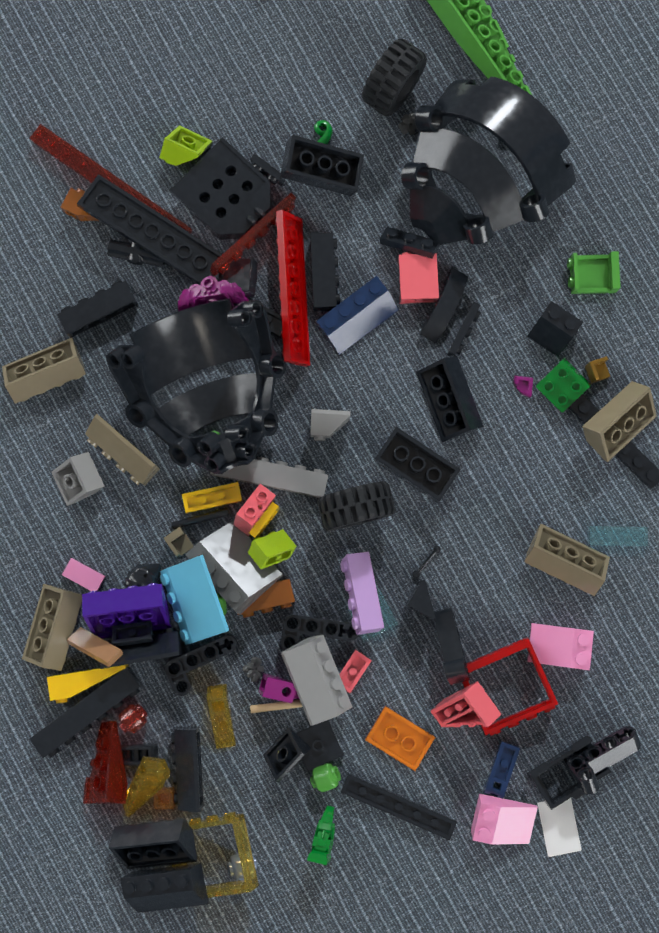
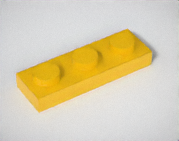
(212, 497)

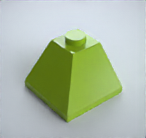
(183, 146)

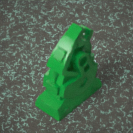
(323, 838)

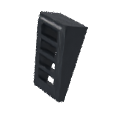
(147, 749)

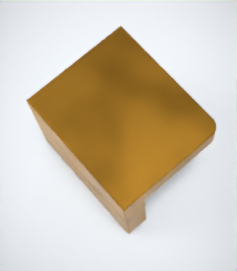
(597, 370)

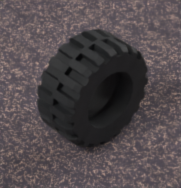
(394, 77)
(356, 505)

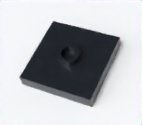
(322, 743)

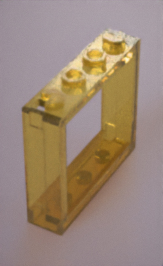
(245, 854)

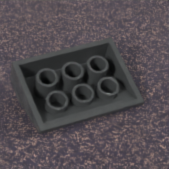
(232, 568)

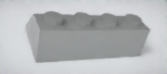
(316, 679)

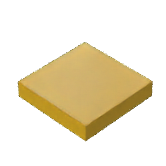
(264, 520)

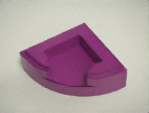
(524, 385)

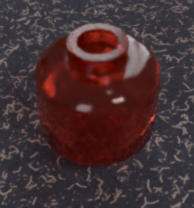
(132, 718)

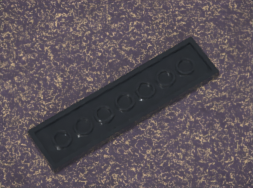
(148, 229)

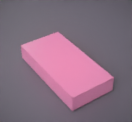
(83, 575)

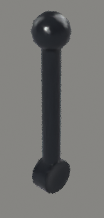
(416, 574)

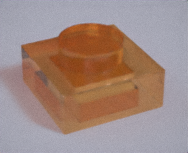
(164, 798)

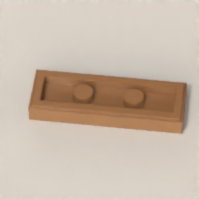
(95, 647)

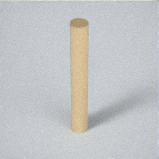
(275, 706)

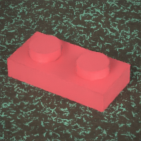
(354, 670)

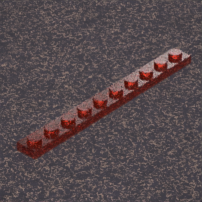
(88, 168)

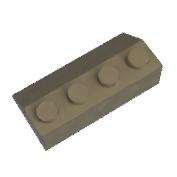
(43, 370)
(620, 420)
(121, 450)
(567, 560)
(52, 627)

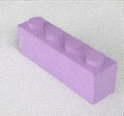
(362, 593)

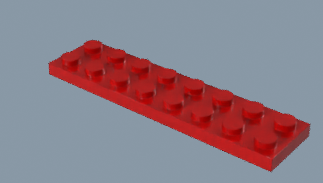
(292, 289)

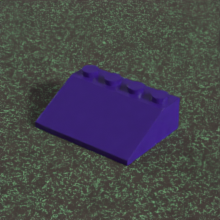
(125, 606)

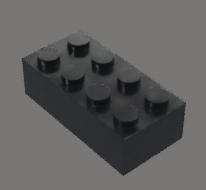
(322, 165)
(417, 465)

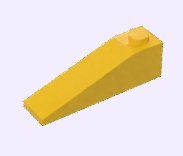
(70, 684)

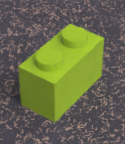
(271, 549)

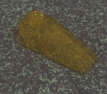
(221, 715)
(146, 783)

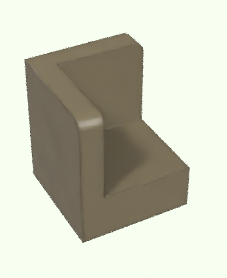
(178, 542)

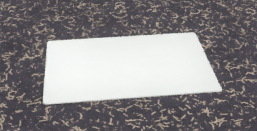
(559, 828)

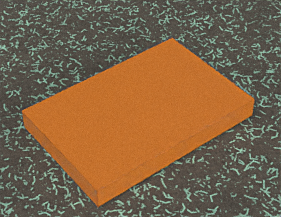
(400, 738)

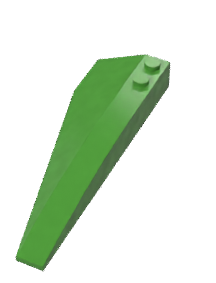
(479, 37)

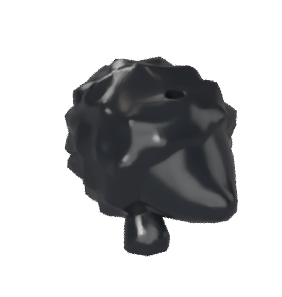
(143, 575)

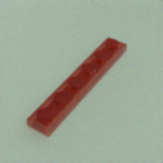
(248, 240)

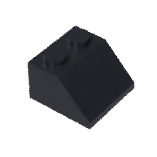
(555, 329)

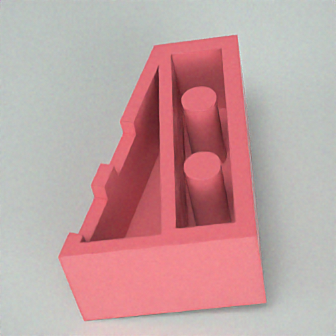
(466, 707)

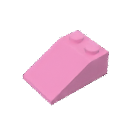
(562, 646)
(502, 821)

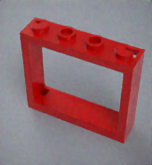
(528, 713)

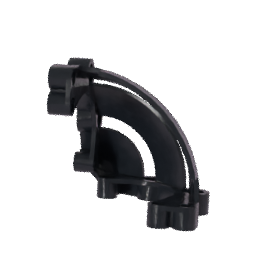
(519, 124)
(189, 343)

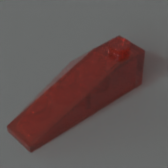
(108, 775)

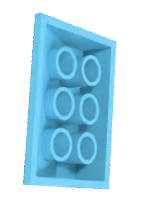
(194, 600)

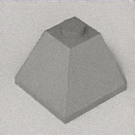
(327, 422)

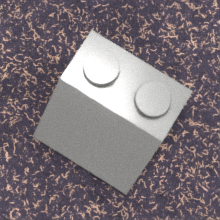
(77, 478)

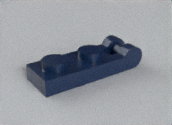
(501, 769)

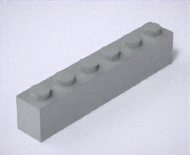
(280, 477)

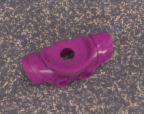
(210, 291)

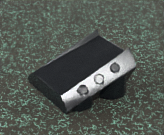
(243, 273)

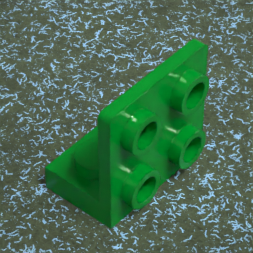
(563, 385)

